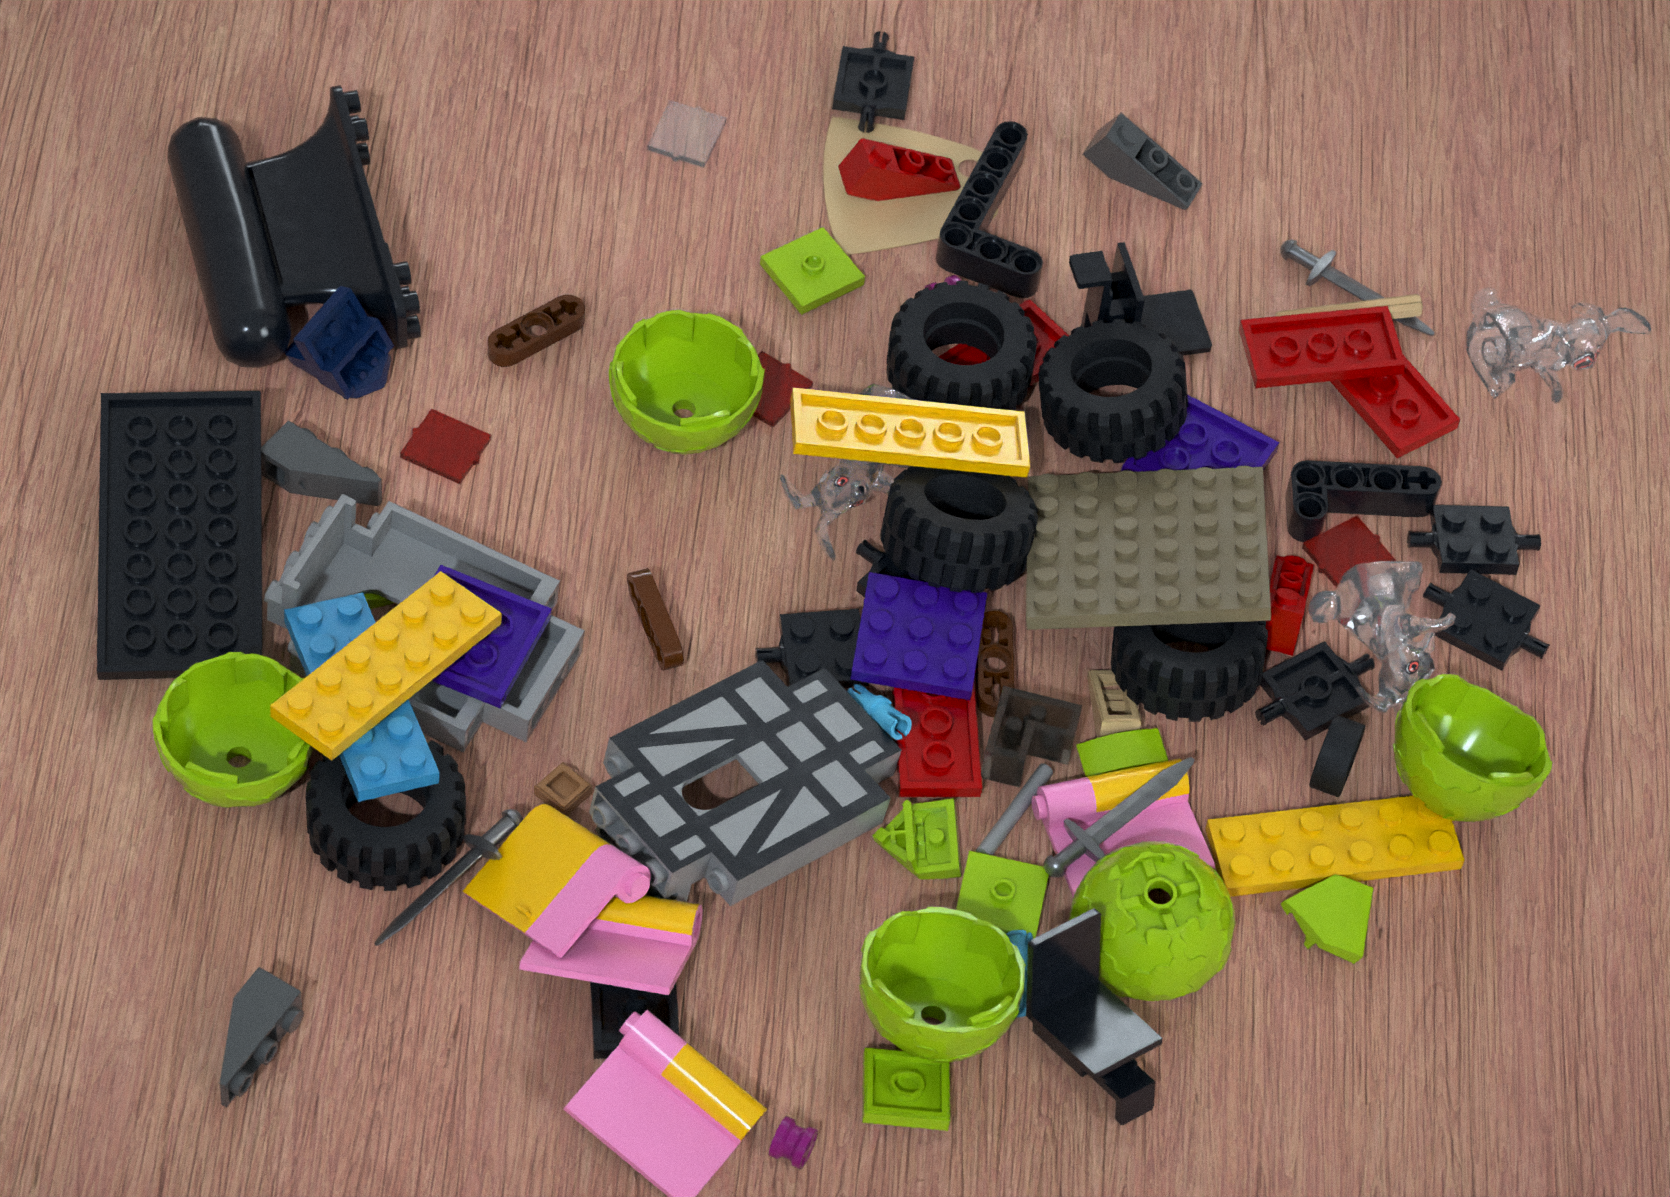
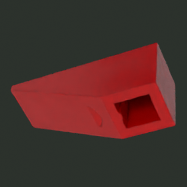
(894, 172)
(1288, 599)

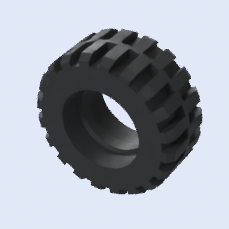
(970, 318)
(1121, 424)
(958, 528)
(1190, 682)
(392, 853)

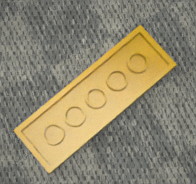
(909, 432)
(385, 665)
(1341, 839)

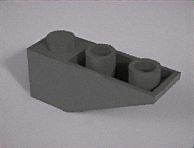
(1139, 162)
(312, 468)
(258, 1021)

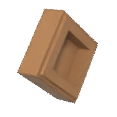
(563, 789)

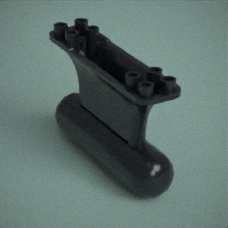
(285, 232)

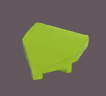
(924, 839)
(1333, 915)

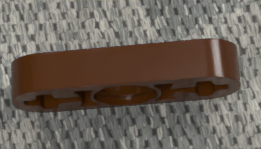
(542, 316)
(655, 619)
(1003, 650)

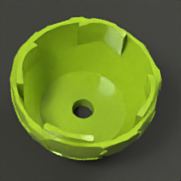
(689, 365)
(223, 713)
(1467, 750)
(1153, 947)
(945, 969)

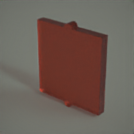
(777, 389)
(445, 446)
(1344, 548)

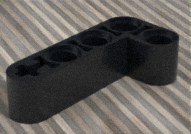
(1355, 489)

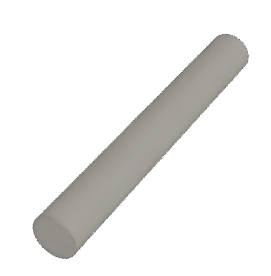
(1015, 810)

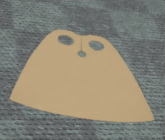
(872, 225)

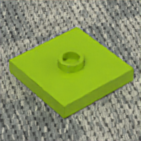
(812, 270)
(1003, 892)
(904, 1090)

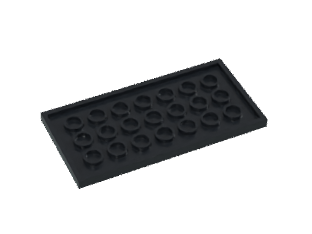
(178, 531)

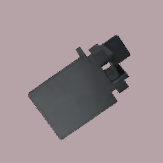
(1120, 297)
(1084, 1018)

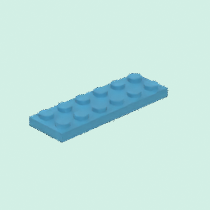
(392, 753)

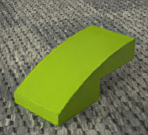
(1121, 751)

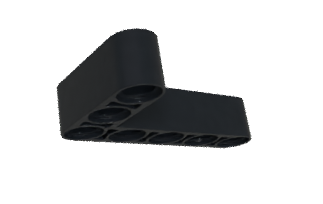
(963, 240)

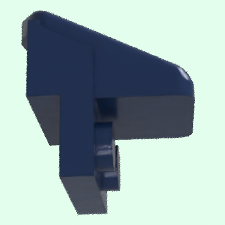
(343, 347)

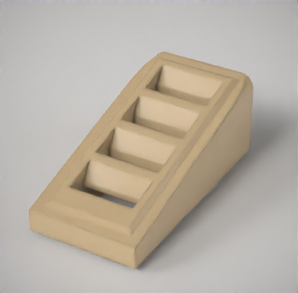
(1101, 707)

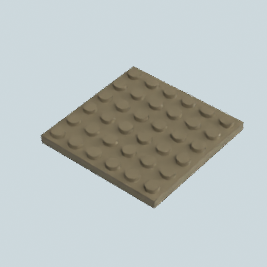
(1148, 549)

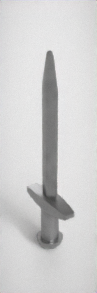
(1322, 267)
(1088, 840)
(480, 847)

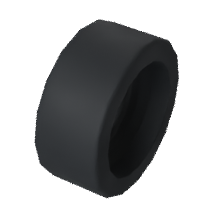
(1337, 755)

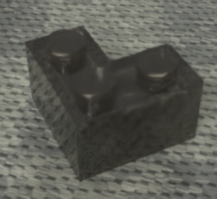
(1025, 727)

